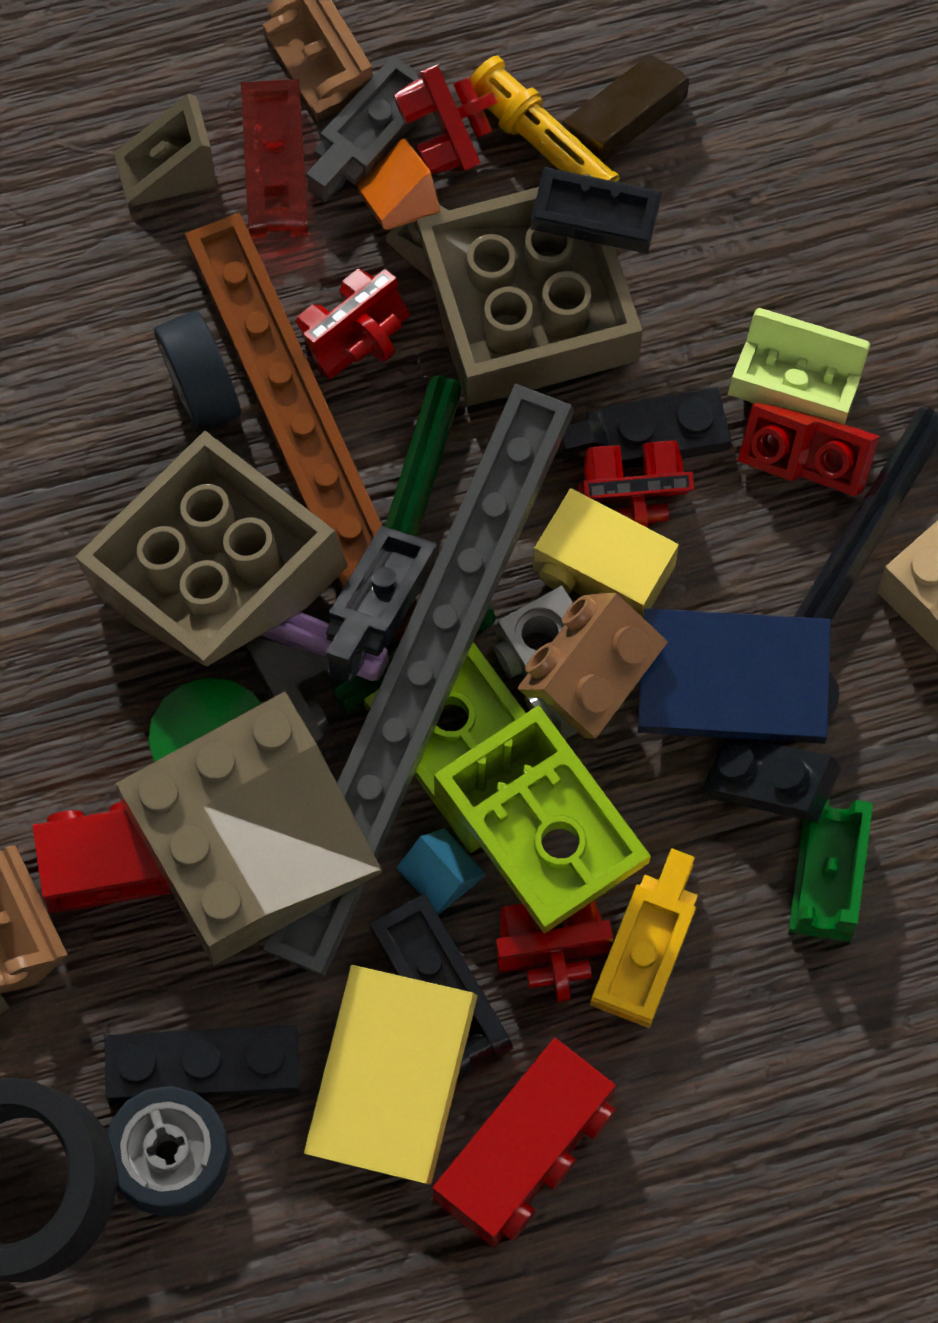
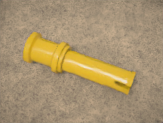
(522, 113)

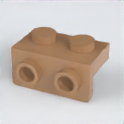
(593, 661)

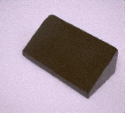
(628, 106)

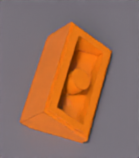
(399, 188)

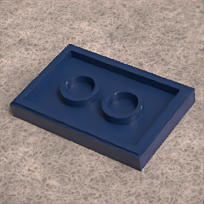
(737, 677)

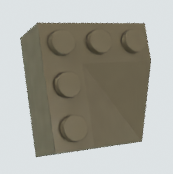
(524, 299)
(211, 555)
(248, 828)

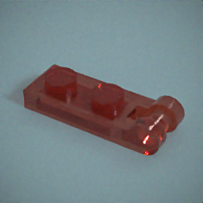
(274, 156)

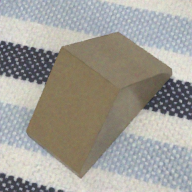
(167, 156)

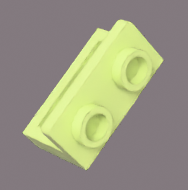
(799, 366)

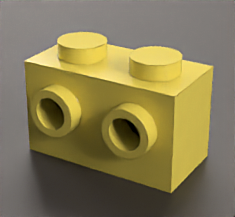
(603, 552)

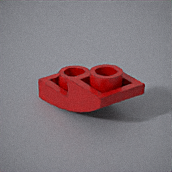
(808, 447)

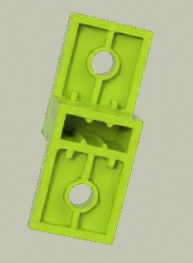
(514, 781)

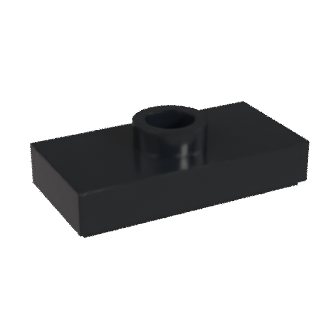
(596, 210)

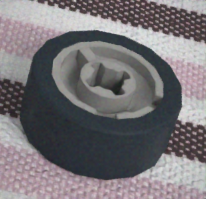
(197, 371)
(200, 1159)

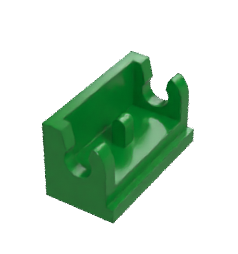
(831, 872)

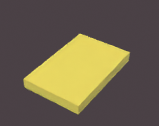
(391, 1074)

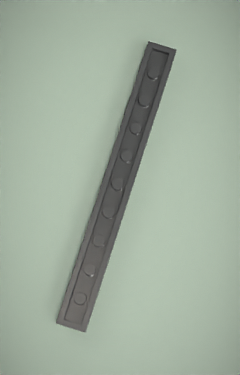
(435, 648)

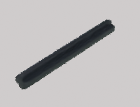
(872, 517)

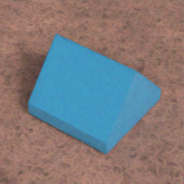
(440, 869)

